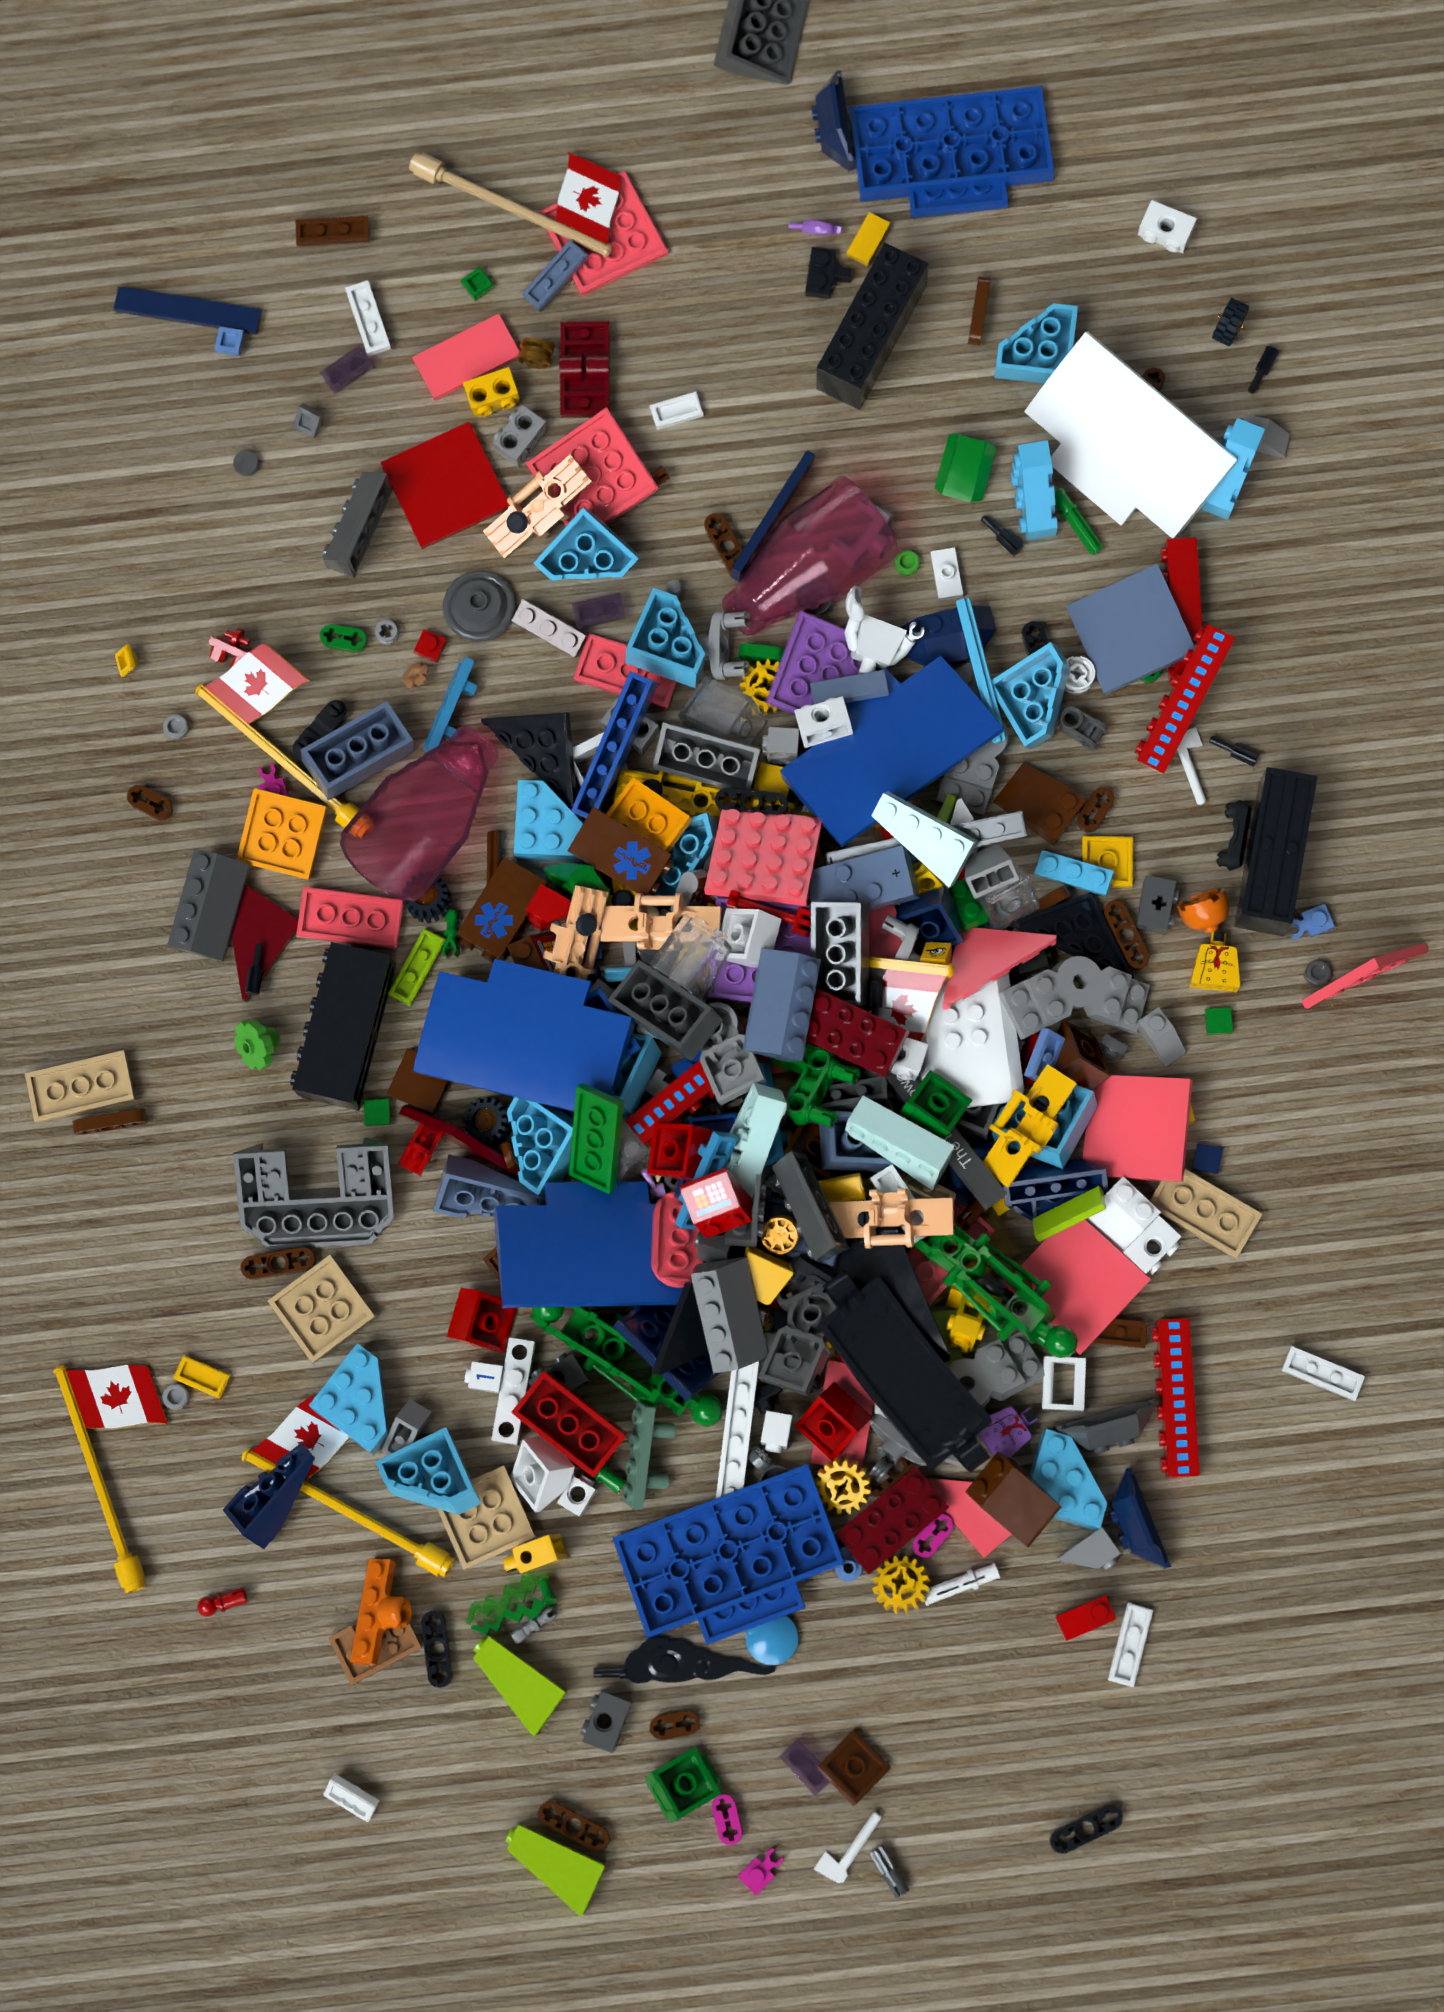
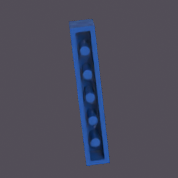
(615, 744)

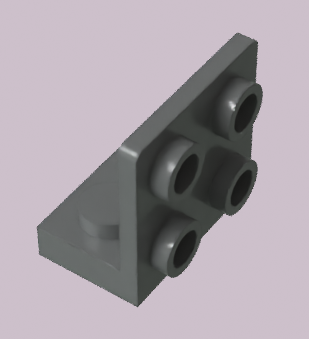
(747, 1234)

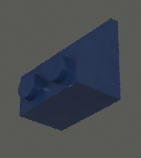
(935, 916)

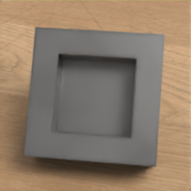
(308, 420)
(1112, 1047)

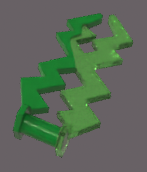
(501, 1608)

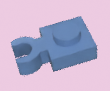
(1314, 922)

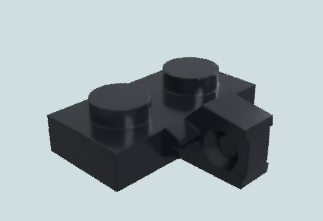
(824, 272)

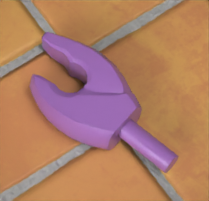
(816, 227)

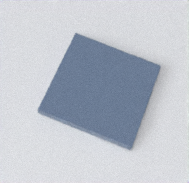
(1131, 629)

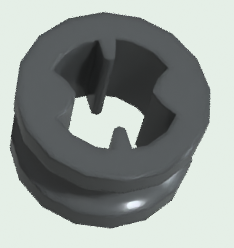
(881, 1469)

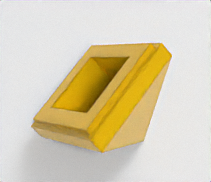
(126, 660)

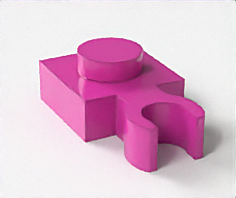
(272, 784)
(758, 1873)

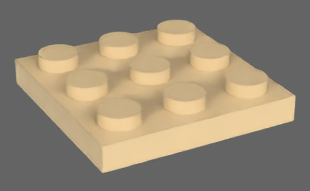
(321, 1309)
(490, 1526)

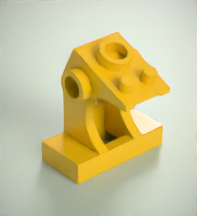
(964, 1327)

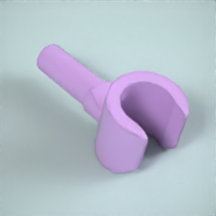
(657, 1190)

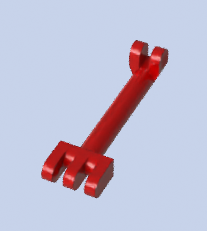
(796, 920)

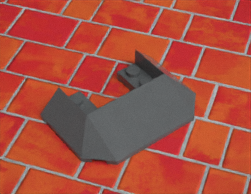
(315, 1216)

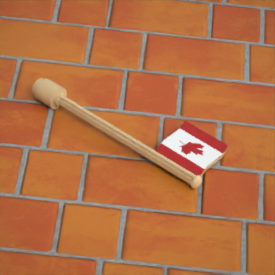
(583, 203)

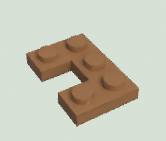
(394, 1647)

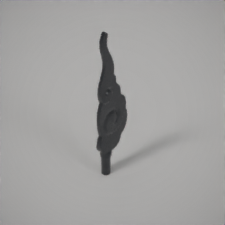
(675, 1662)

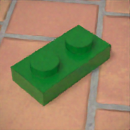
(969, 909)

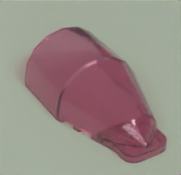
(813, 556)
(420, 816)

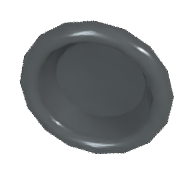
(479, 606)

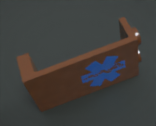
(621, 853)
(499, 910)

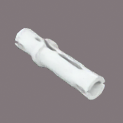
(970, 1580)

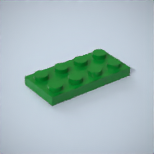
(596, 1138)

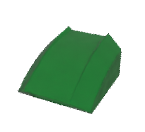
(965, 468)
(568, 875)
(936, 1105)
(684, 1784)

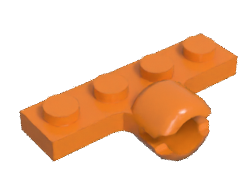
(378, 1612)

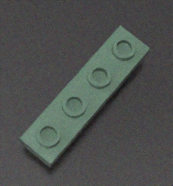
(640, 1445)

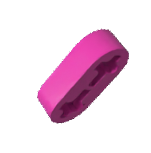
(937, 1540)
(733, 1818)

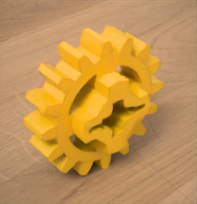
(757, 690)
(835, 1479)
(912, 1587)

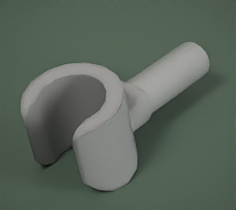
(674, 588)

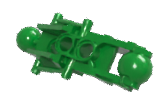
(1037, 1320)
(705, 1409)

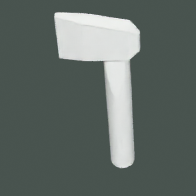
(1191, 740)
(838, 1871)

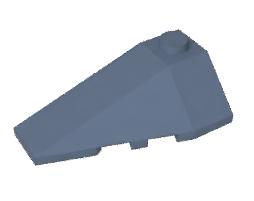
(476, 1189)

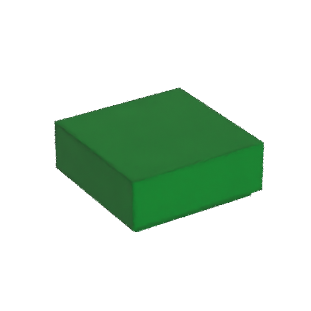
(477, 284)
(1218, 1021)
(377, 1112)

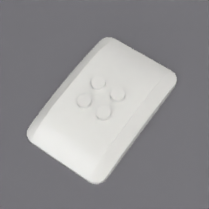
(975, 1046)

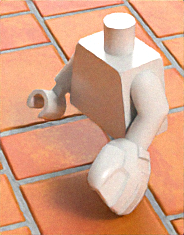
(873, 640)

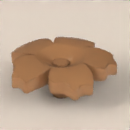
(415, 675)

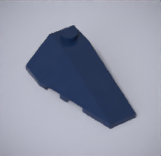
(265, 1505)

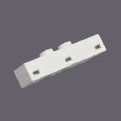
(512, 1389)

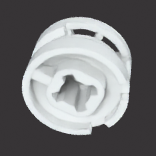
(1080, 675)

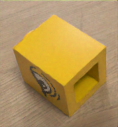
(937, 953)

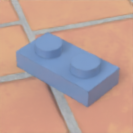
(1045, 1052)

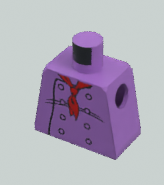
(1008, 1431)

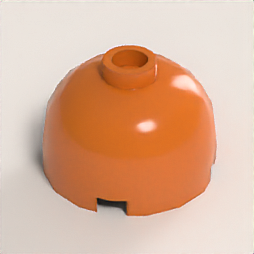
(1205, 910)

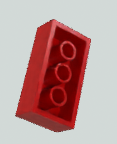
(569, 1423)

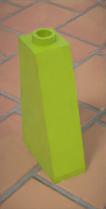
(522, 1686)
(558, 1866)

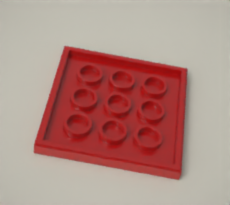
(445, 485)

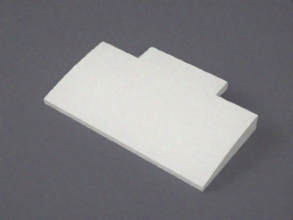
(1127, 440)

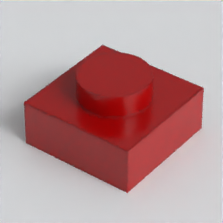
(430, 646)

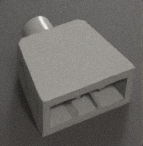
(989, 870)

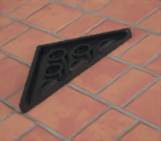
(543, 746)
(1079, 931)
(684, 1336)

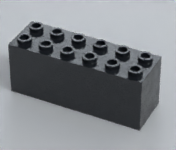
(872, 326)
(1275, 851)
(343, 1026)

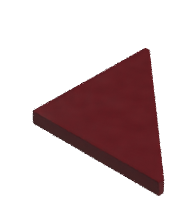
(263, 923)
(458, 1137)

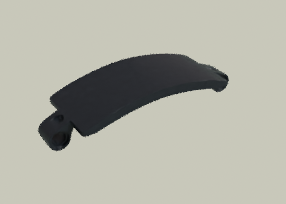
(895, 1269)
(904, 1373)

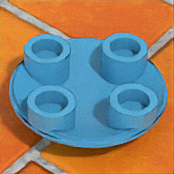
(773, 1641)

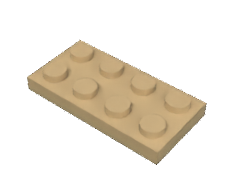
(80, 1087)
(1206, 1212)

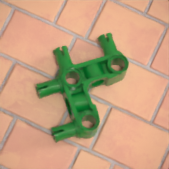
(814, 1084)

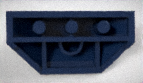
(833, 122)
(945, 635)
(1047, 1186)
(1136, 1523)

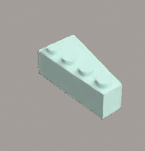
(928, 838)
(755, 1131)
(900, 1141)

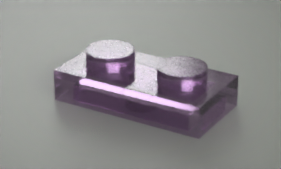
(347, 369)
(598, 610)
(804, 1765)

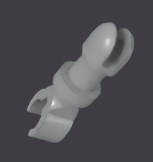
(525, 1630)

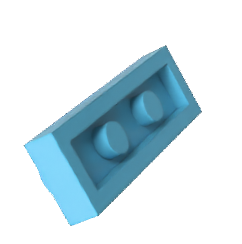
(1074, 873)

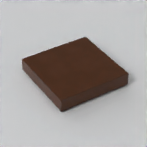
(414, 1088)
(853, 1767)

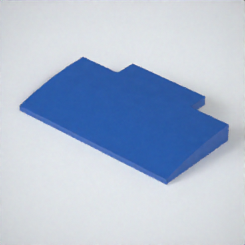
(952, 150)
(895, 747)
(522, 1035)
(580, 1249)
(731, 1558)

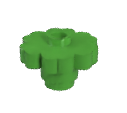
(256, 1043)

